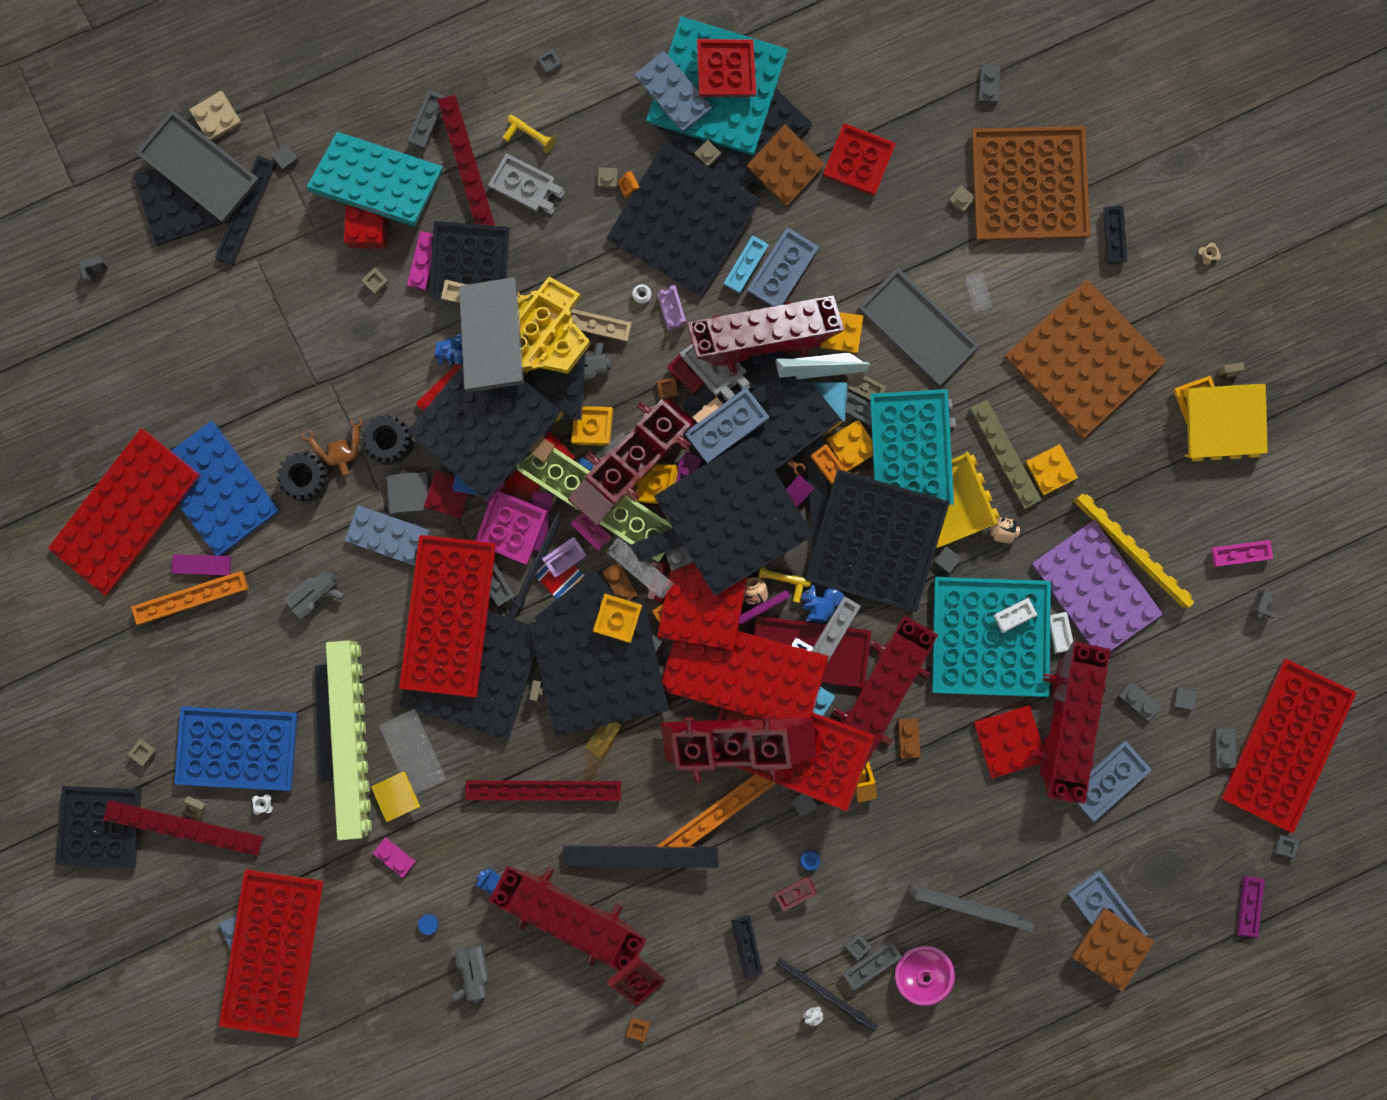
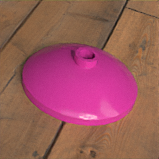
(923, 963)

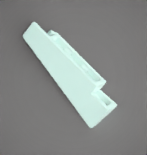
(820, 366)

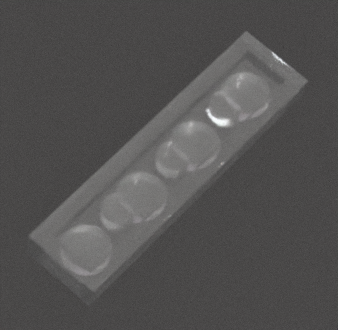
(642, 571)

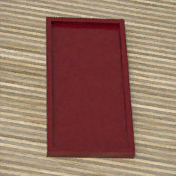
(848, 661)

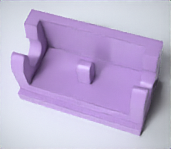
(671, 308)
(564, 557)

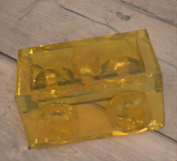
(602, 738)

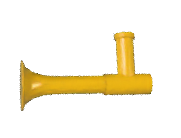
(548, 142)
(800, 582)

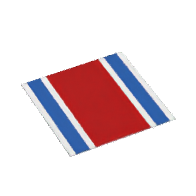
(561, 583)

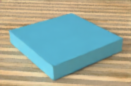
(835, 395)

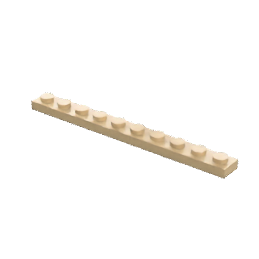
(585, 321)

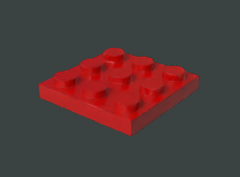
(726, 68)
(859, 159)
(1008, 741)

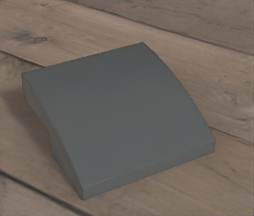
(407, 492)

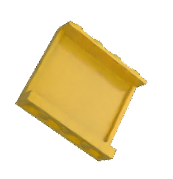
(1226, 421)
(971, 503)

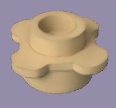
(1213, 249)

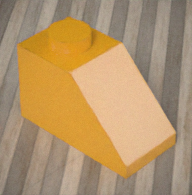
(866, 787)

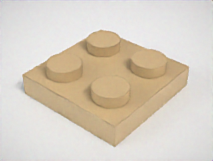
(215, 116)

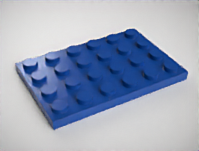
(227, 497)
(236, 748)

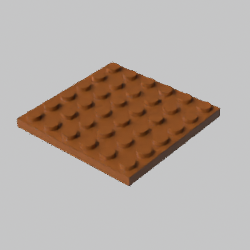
(1030, 183)
(1085, 359)

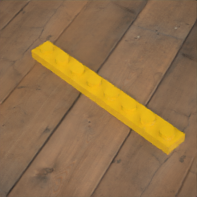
(1140, 556)

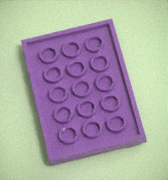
(1097, 588)

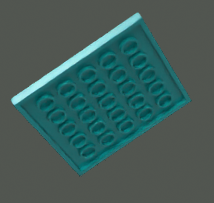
(733, 120)
(972, 650)

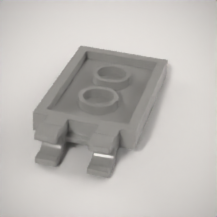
(525, 184)
(716, 377)

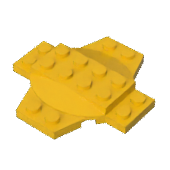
(547, 328)

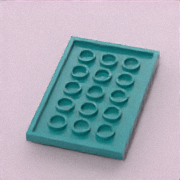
(375, 179)
(913, 441)

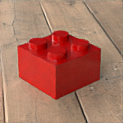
(364, 229)

